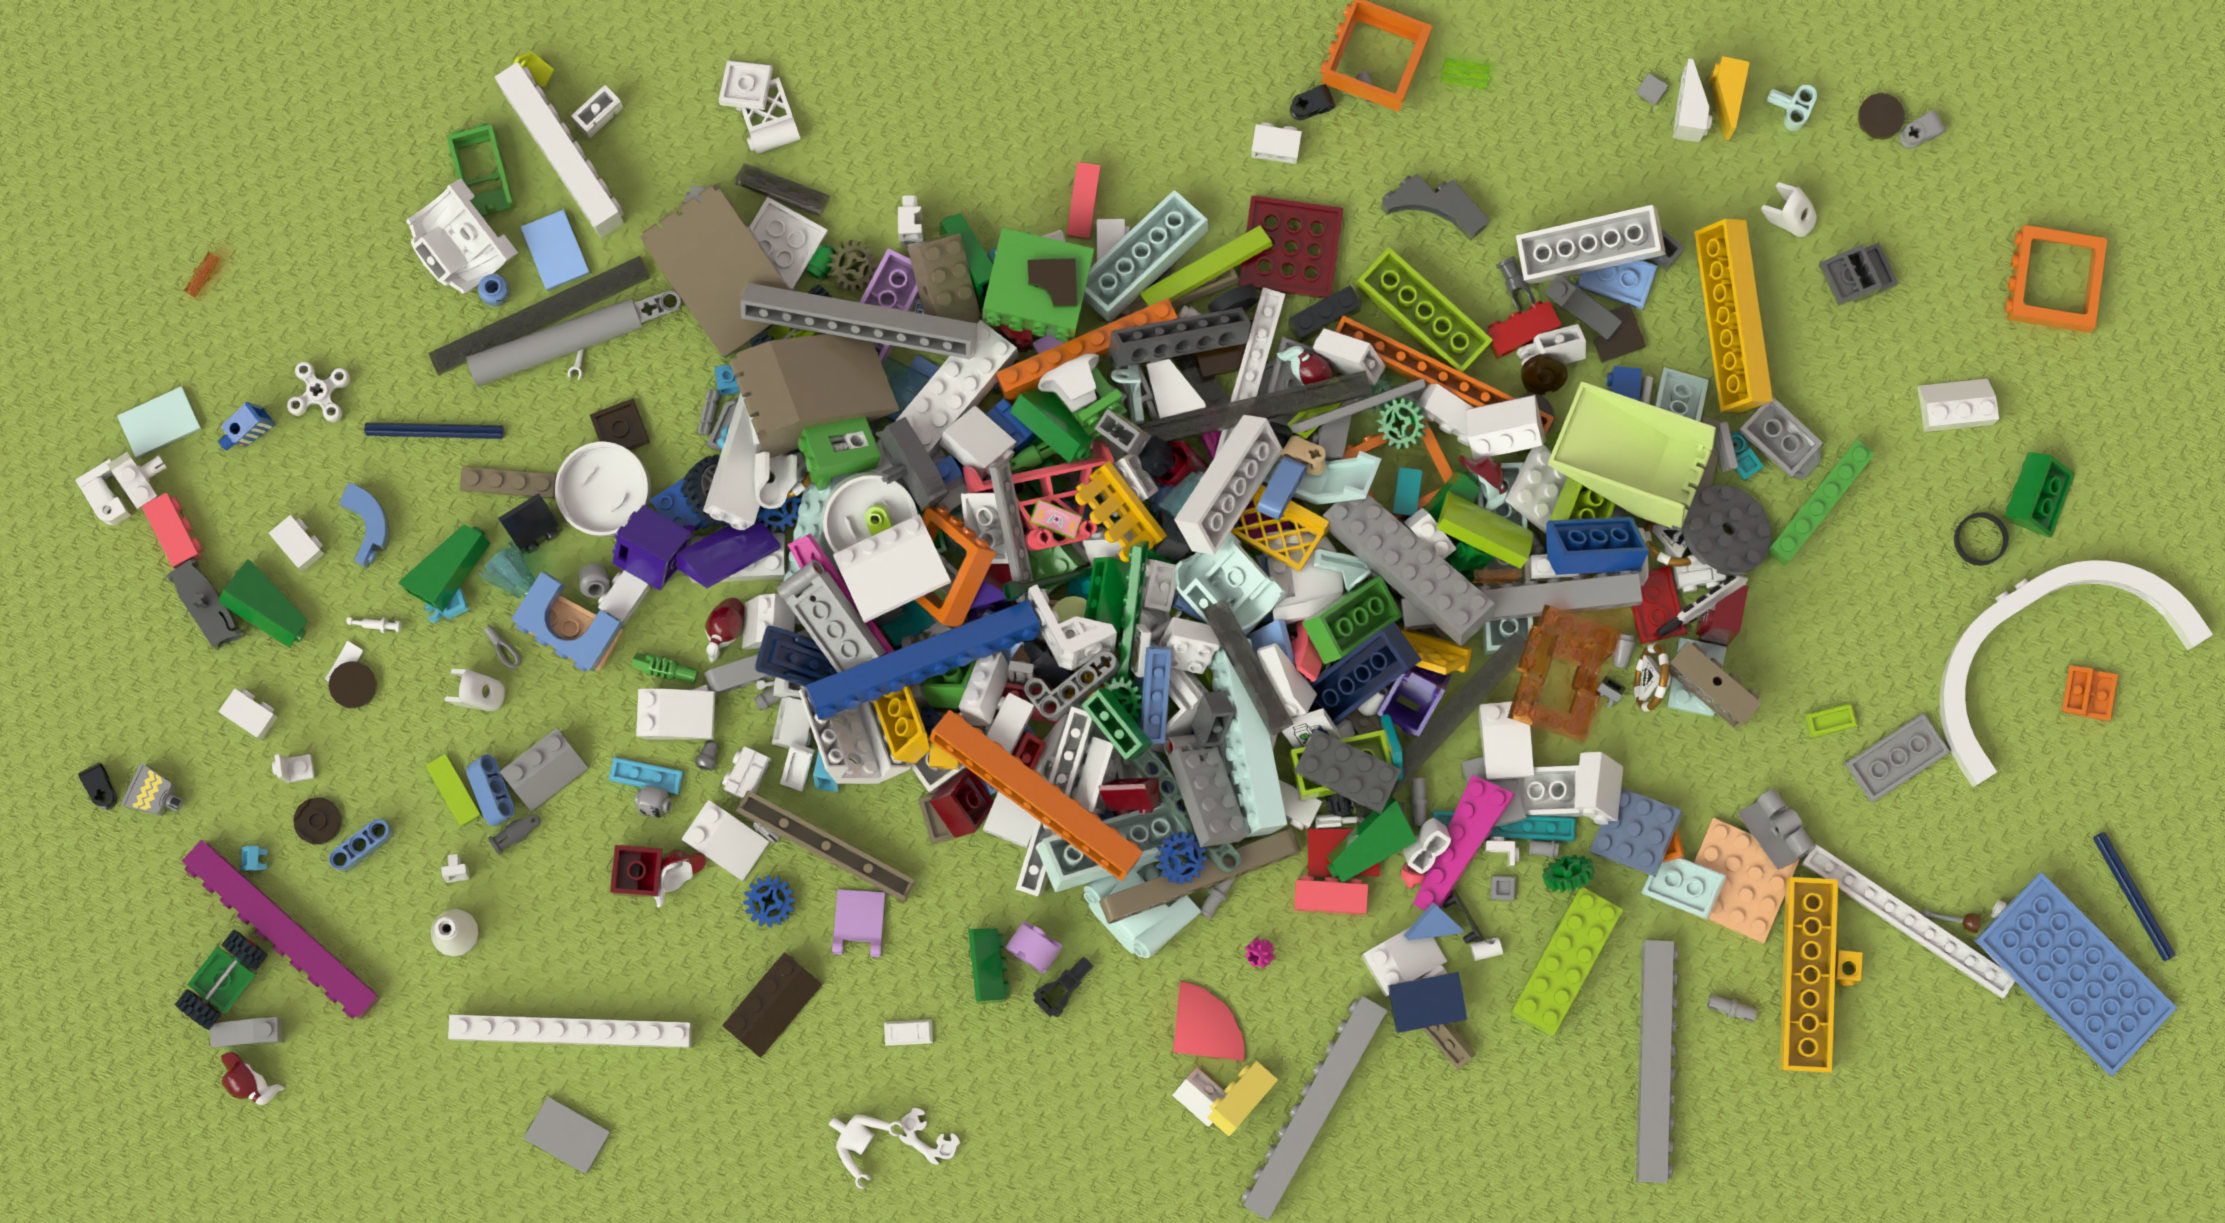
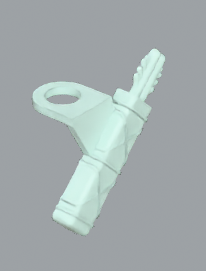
(1133, 389)
(1352, 567)

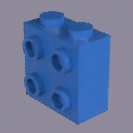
(673, 507)

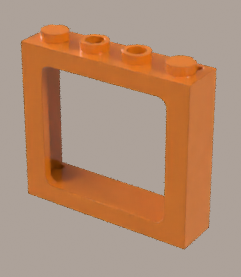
(1387, 21)
(2048, 317)
(1371, 442)
(970, 575)

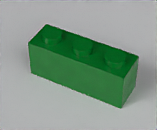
(1107, 591)
(1117, 724)

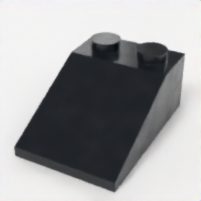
(531, 524)

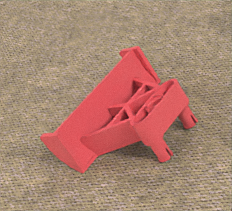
(1041, 538)

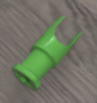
(1031, 457)

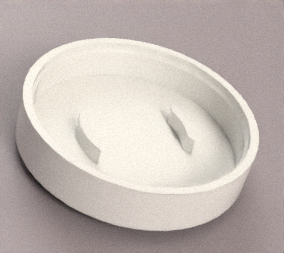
(601, 488)
(849, 500)

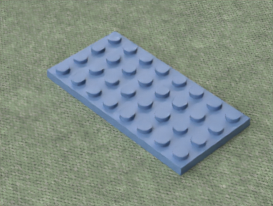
(2075, 974)

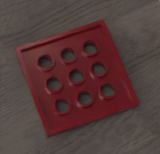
(1327, 241)

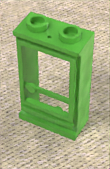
(492, 201)

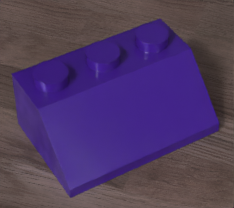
(986, 598)

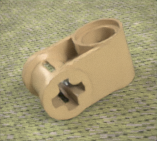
(1305, 453)

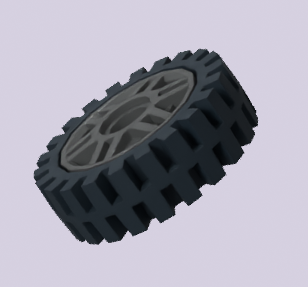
(698, 485)

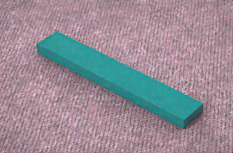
(1534, 827)

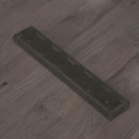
(1248, 667)

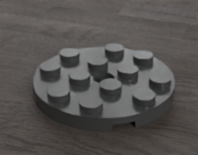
(1711, 545)

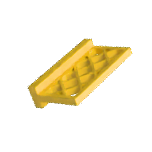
(1294, 513)
(1438, 653)

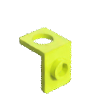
(538, 68)

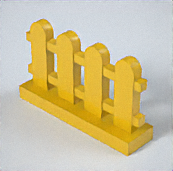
(1126, 504)

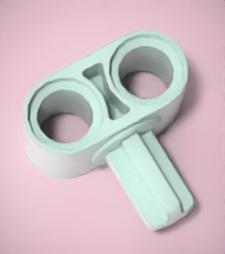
(1794, 105)

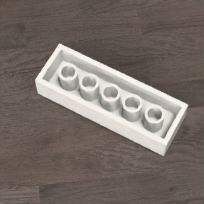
(1591, 244)
(1228, 484)

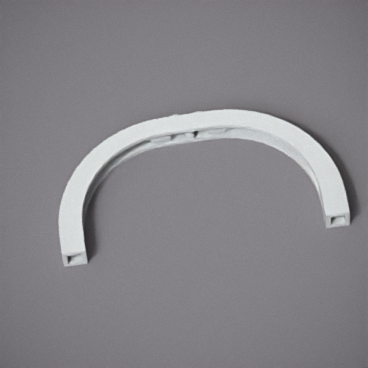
(2149, 587)

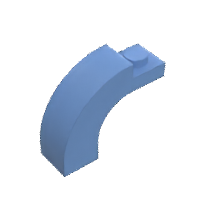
(377, 527)

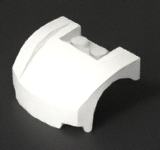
(457, 240)
(1307, 589)

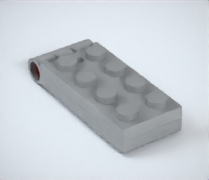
(829, 617)
(1205, 791)

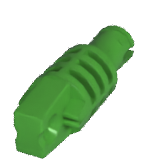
(664, 667)

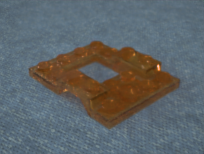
(1573, 641)

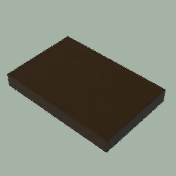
(1220, 360)

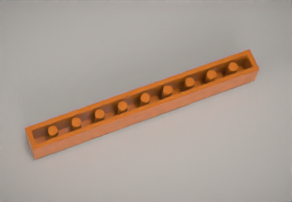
(1416, 366)
(1035, 795)

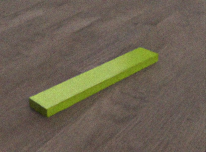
(1208, 267)

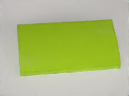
(1485, 530)

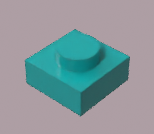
(1748, 464)

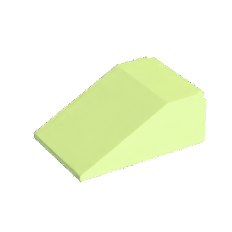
(1633, 453)

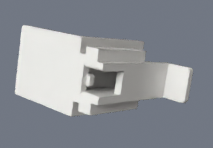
(1186, 693)

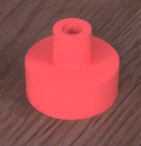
(1411, 876)

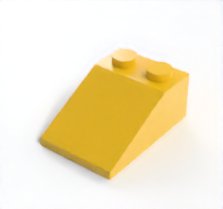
(1727, 90)

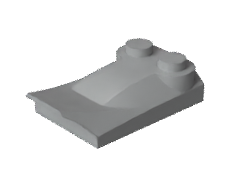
(1783, 439)

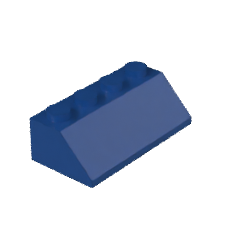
(1595, 545)

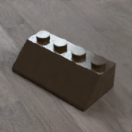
(772, 1005)

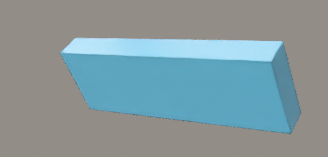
(643, 774)

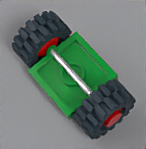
(221, 979)

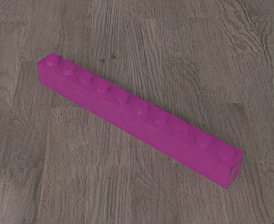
(281, 929)

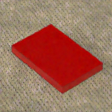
(1658, 606)
(1321, 843)

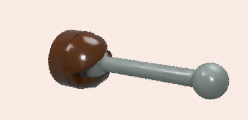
(1970, 922)

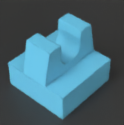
(249, 858)

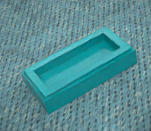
(1407, 492)

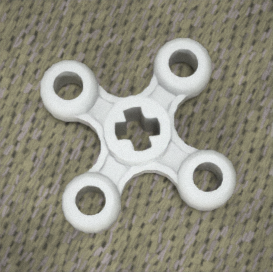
(314, 384)

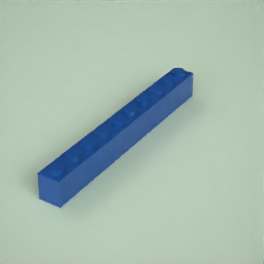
(923, 660)

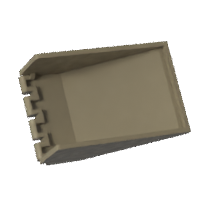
(710, 261)
(810, 384)

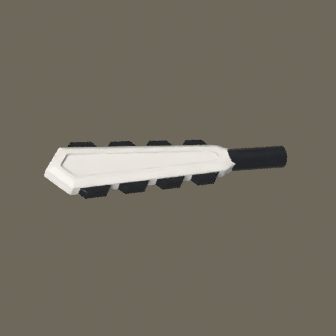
(1703, 603)

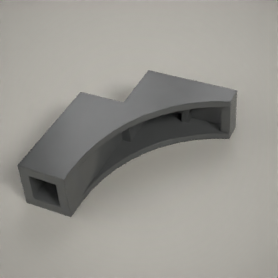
(1448, 202)

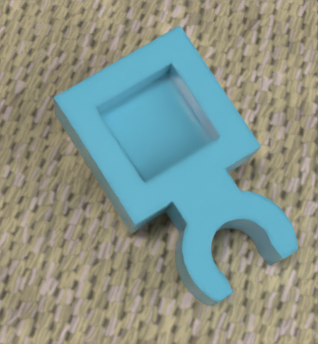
(455, 607)

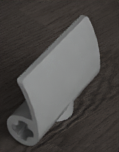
(1777, 829)

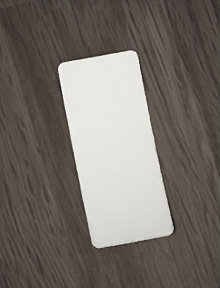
(349, 653)

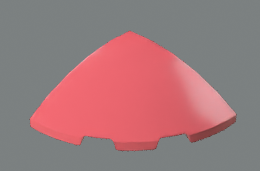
(1206, 1026)

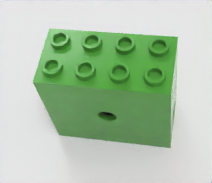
(1028, 307)

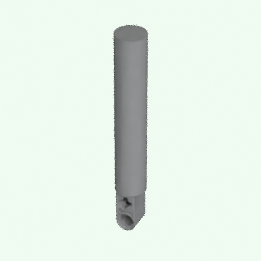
(564, 338)

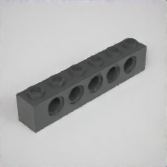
(1179, 337)

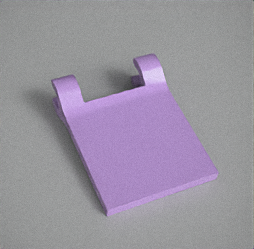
(859, 919)

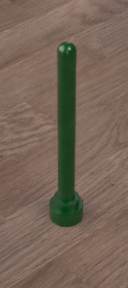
(1013, 590)

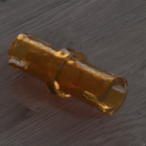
(201, 274)

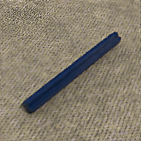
(434, 430)
(2134, 896)

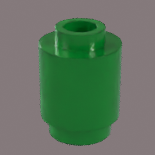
(817, 263)

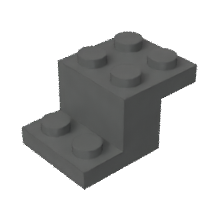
(1858, 274)

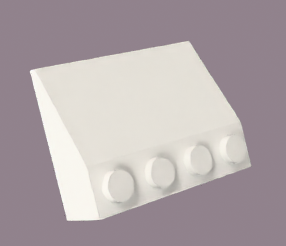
(891, 568)

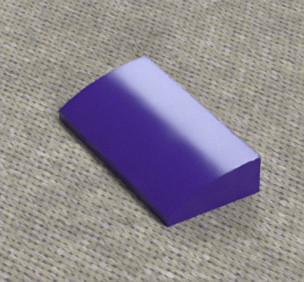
(726, 553)

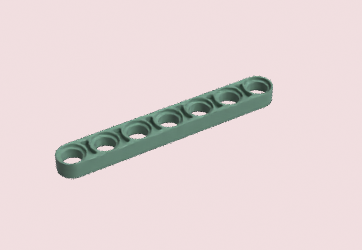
(1170, 801)

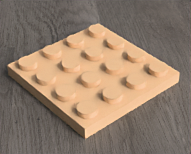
(1752, 882)

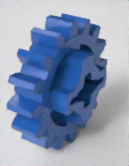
(769, 514)
(1177, 866)
(779, 905)

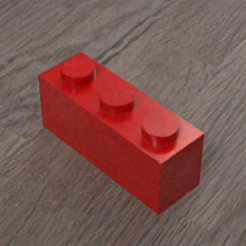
(1522, 328)

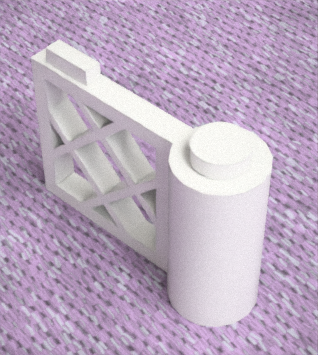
(774, 132)

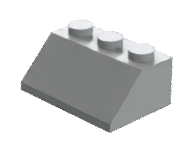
(544, 770)

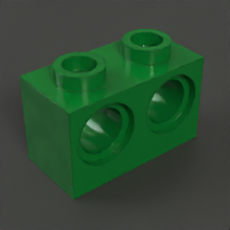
(1467, 559)

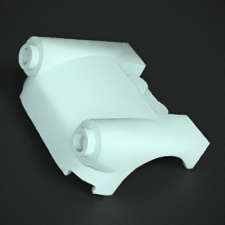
(1232, 576)
(1148, 930)

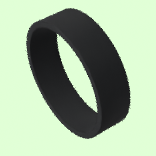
(1242, 296)
(2001, 526)

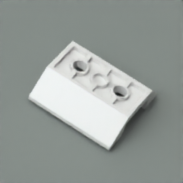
(859, 739)

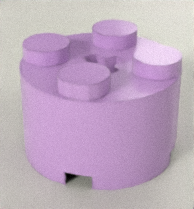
(1033, 947)

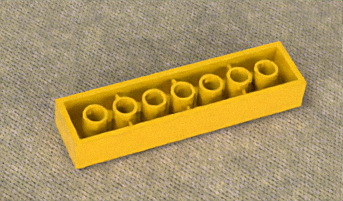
(1733, 316)
(1808, 974)

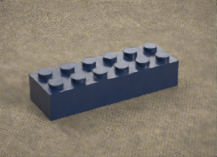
(1363, 673)

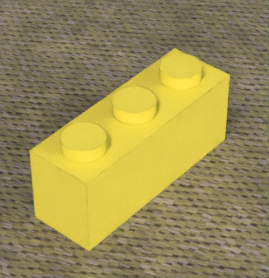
(1241, 1097)

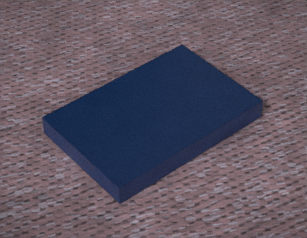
(1427, 1002)

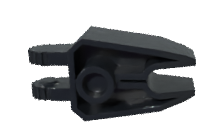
(1045, 663)

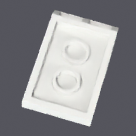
(1081, 644)

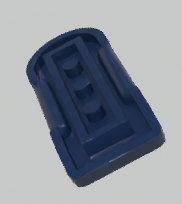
(792, 657)

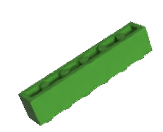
(1821, 502)

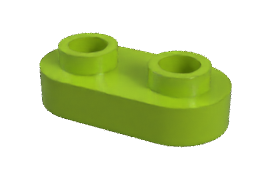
(885, 520)

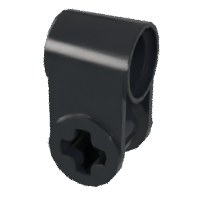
(1315, 101)
(97, 782)

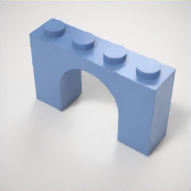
(534, 617)

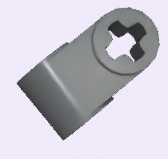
(1925, 129)

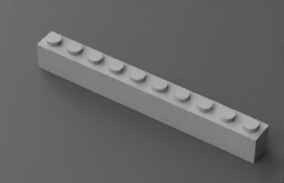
(859, 320)
(1529, 600)
(1655, 1061)
(1314, 1108)

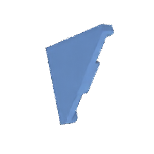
(1433, 924)

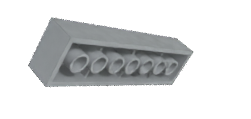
(1410, 567)

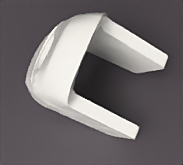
(1791, 215)
(1073, 381)
(785, 476)
(471, 691)

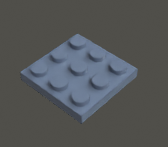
(1639, 835)

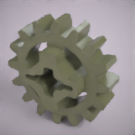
(856, 273)

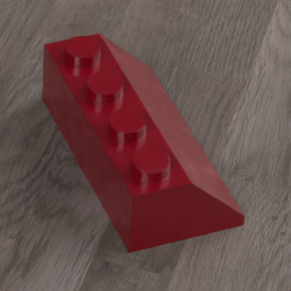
(1724, 619)

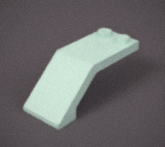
(1339, 482)

